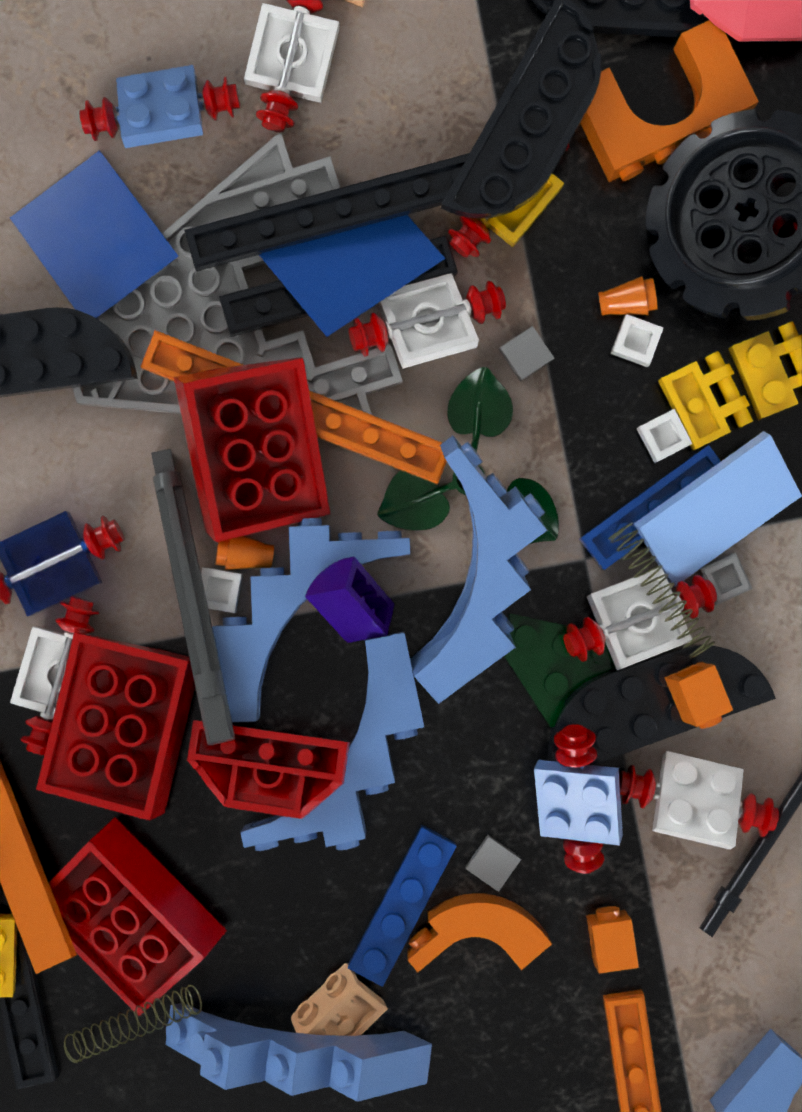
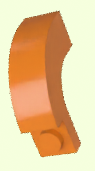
(481, 917)

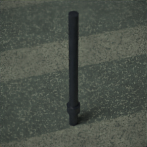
(727, 897)

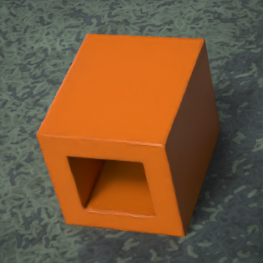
(699, 695)
(612, 940)

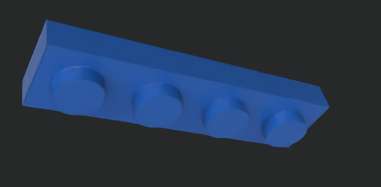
(597, 540)
(402, 905)

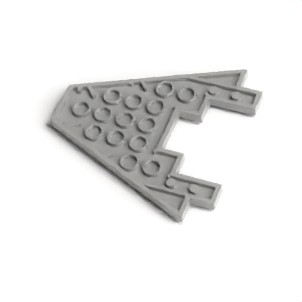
(189, 308)

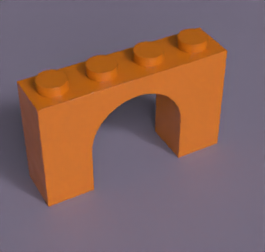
(718, 86)

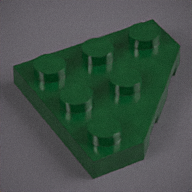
(546, 665)

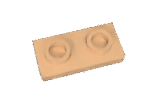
(339, 1007)

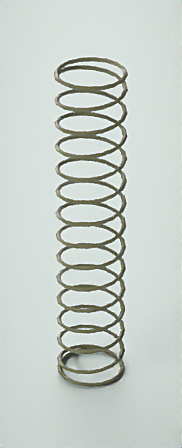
(695, 653)
(138, 1024)

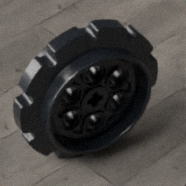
(713, 165)

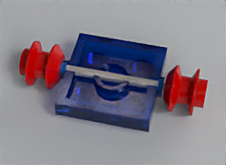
(54, 561)

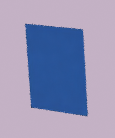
(93, 236)
(353, 269)

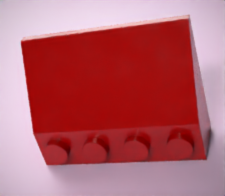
(252, 447)
(118, 726)
(132, 917)

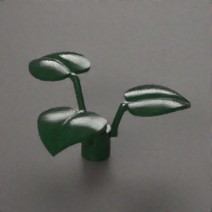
(475, 407)

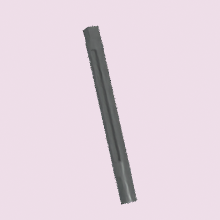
(192, 600)

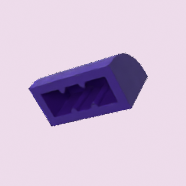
(351, 601)

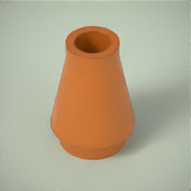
(629, 298)
(244, 553)

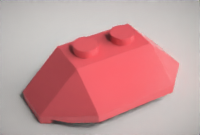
(754, 18)

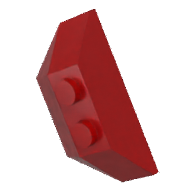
(269, 769)

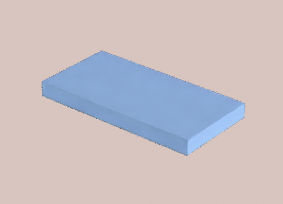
(718, 508)

